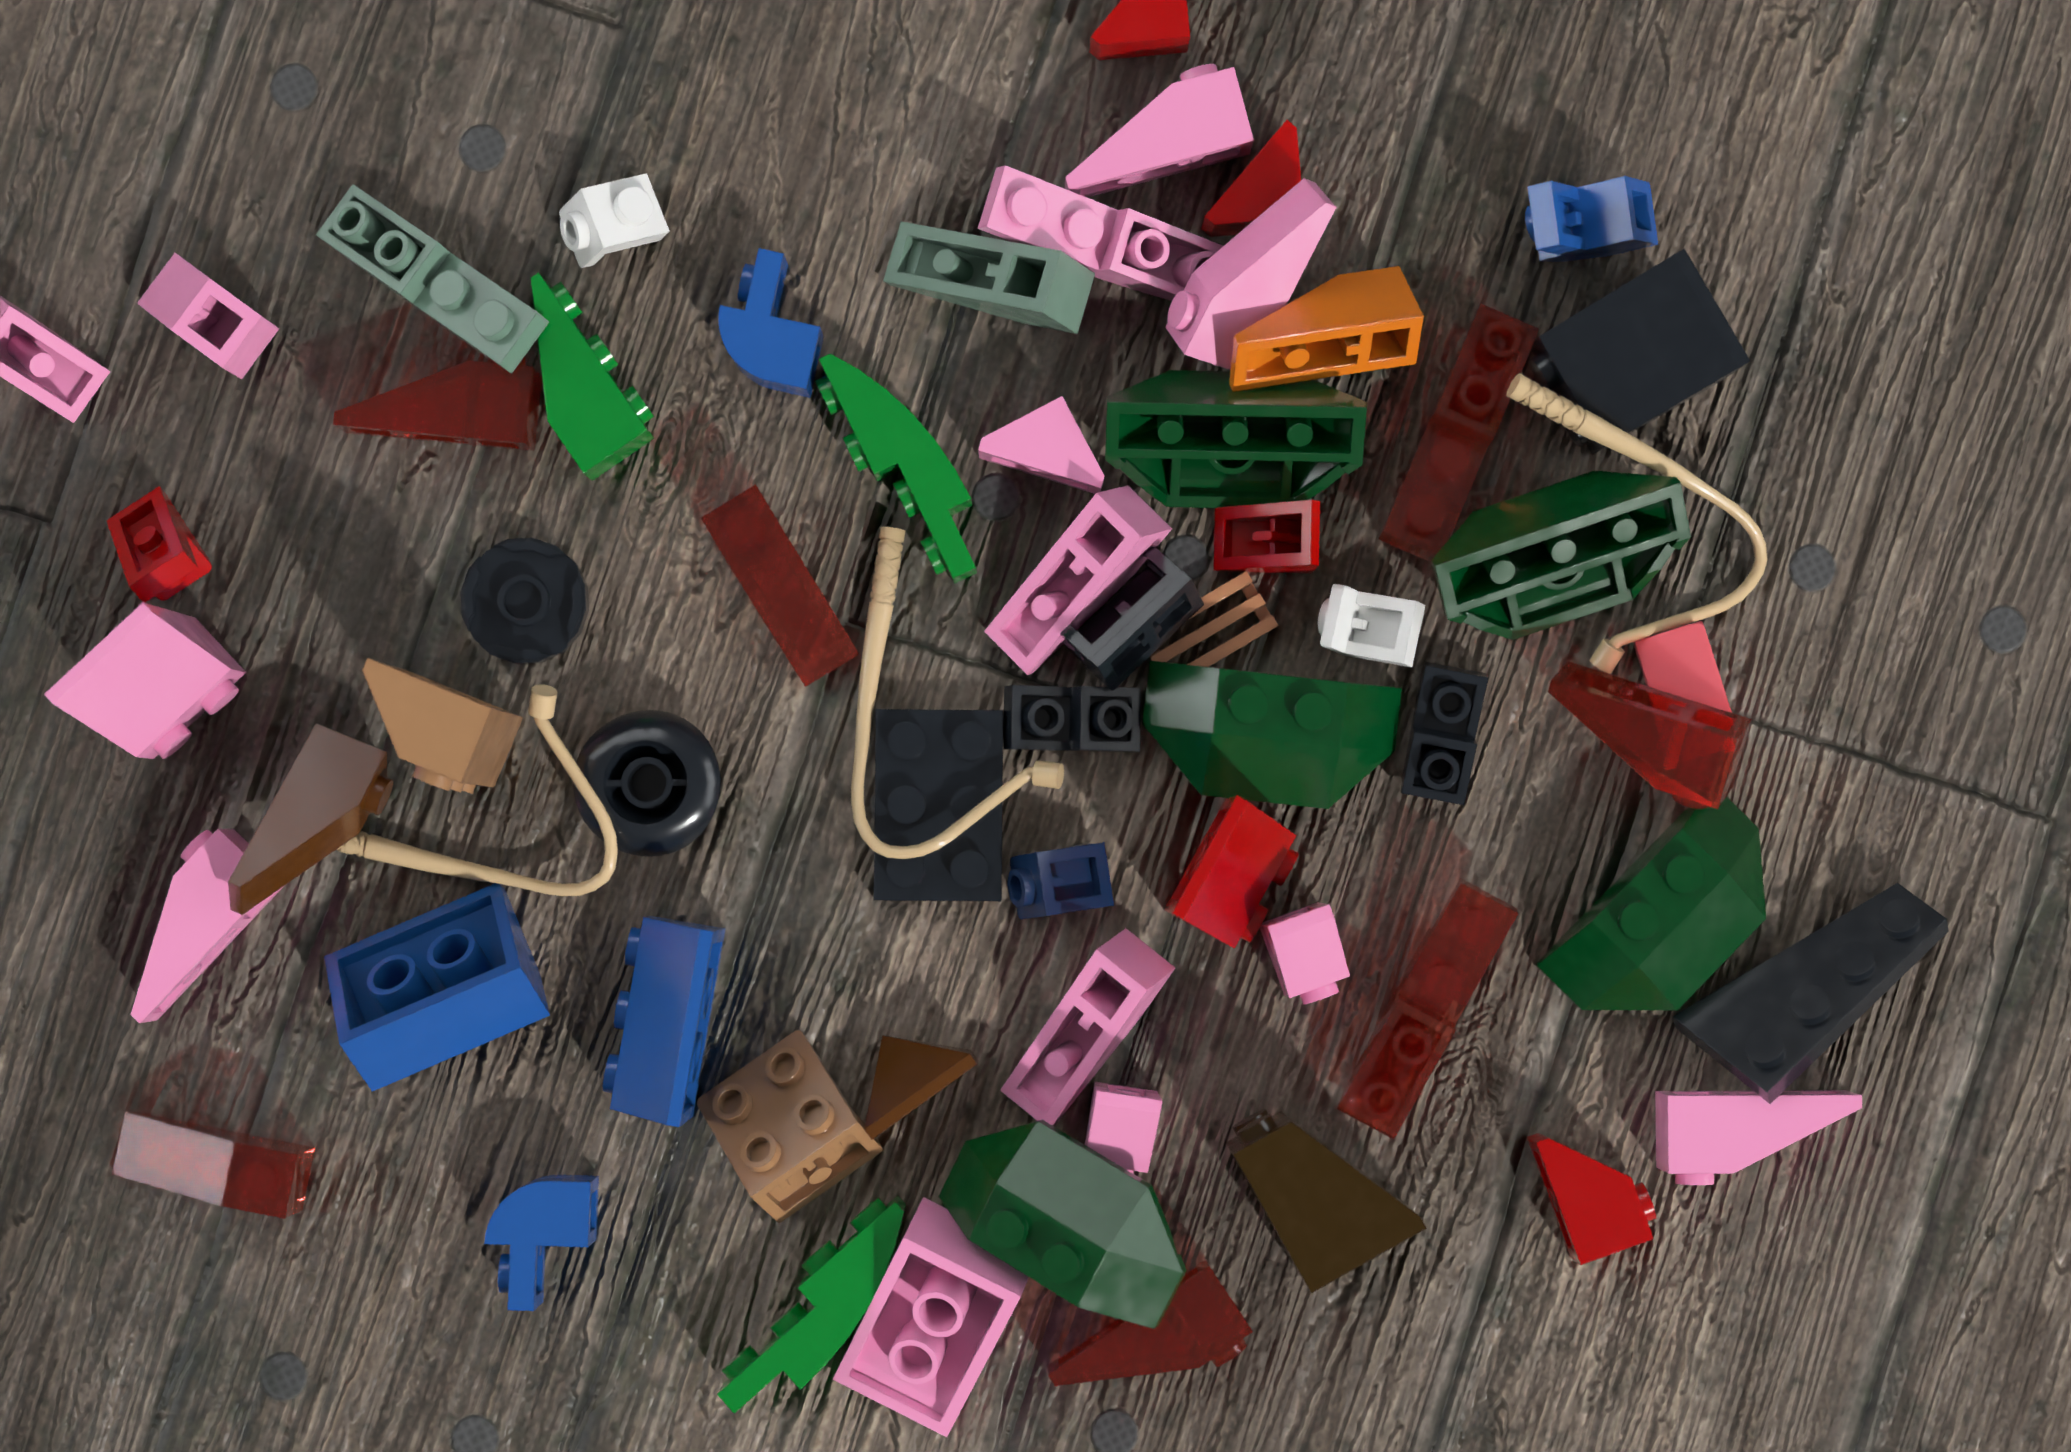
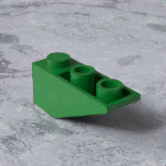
(580, 395)

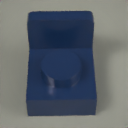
(1060, 881)

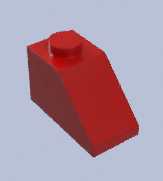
(1592, 1202)

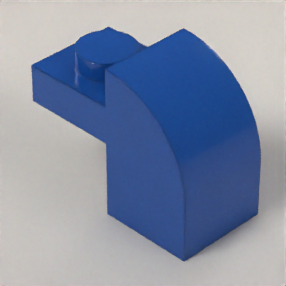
(1590, 219)
(765, 347)
(537, 1215)

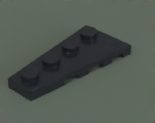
(1804, 998)

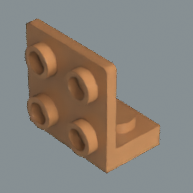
(787, 1127)

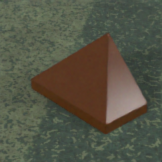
(910, 1075)

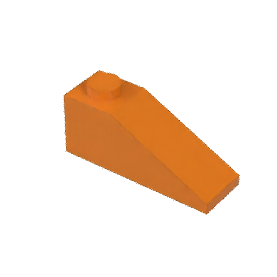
(1334, 330)

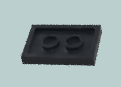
(927, 778)

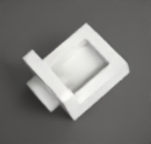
(611, 218)
(1370, 625)

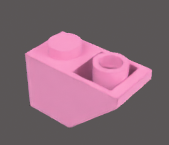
(207, 316)

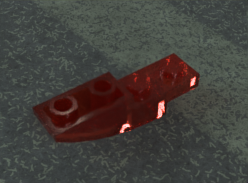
(1458, 433)
(1426, 1008)

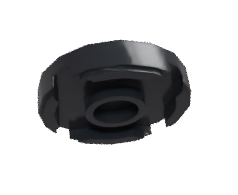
(524, 601)

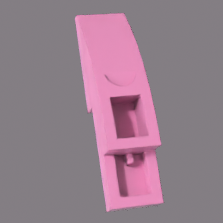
(1108, 241)

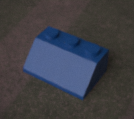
(434, 987)
(664, 1019)

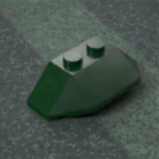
(1214, 447)
(1560, 551)
(1269, 732)
(1666, 917)
(1067, 1220)

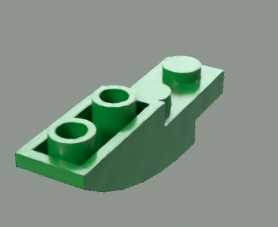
(892, 441)
(840, 1291)

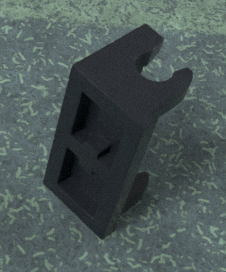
(1135, 621)

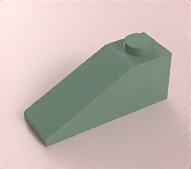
(991, 276)

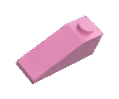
(1178, 131)
(1249, 275)
(1077, 575)
(193, 922)
(1087, 1026)
(1733, 1129)

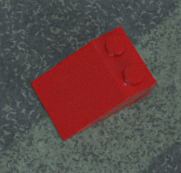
(1232, 872)

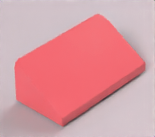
(1683, 665)

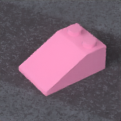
(149, 682)
(931, 1322)

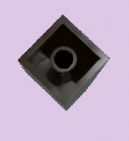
(1317, 1200)

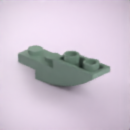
(432, 278)

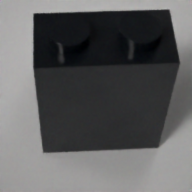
(1640, 349)

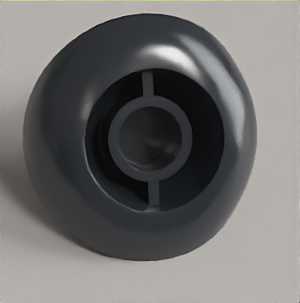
(653, 781)

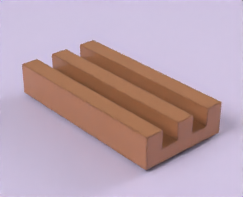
(1253, 603)

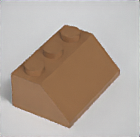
(442, 730)

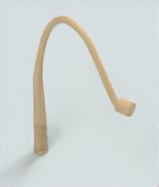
(1601, 431)
(877, 627)
(385, 850)

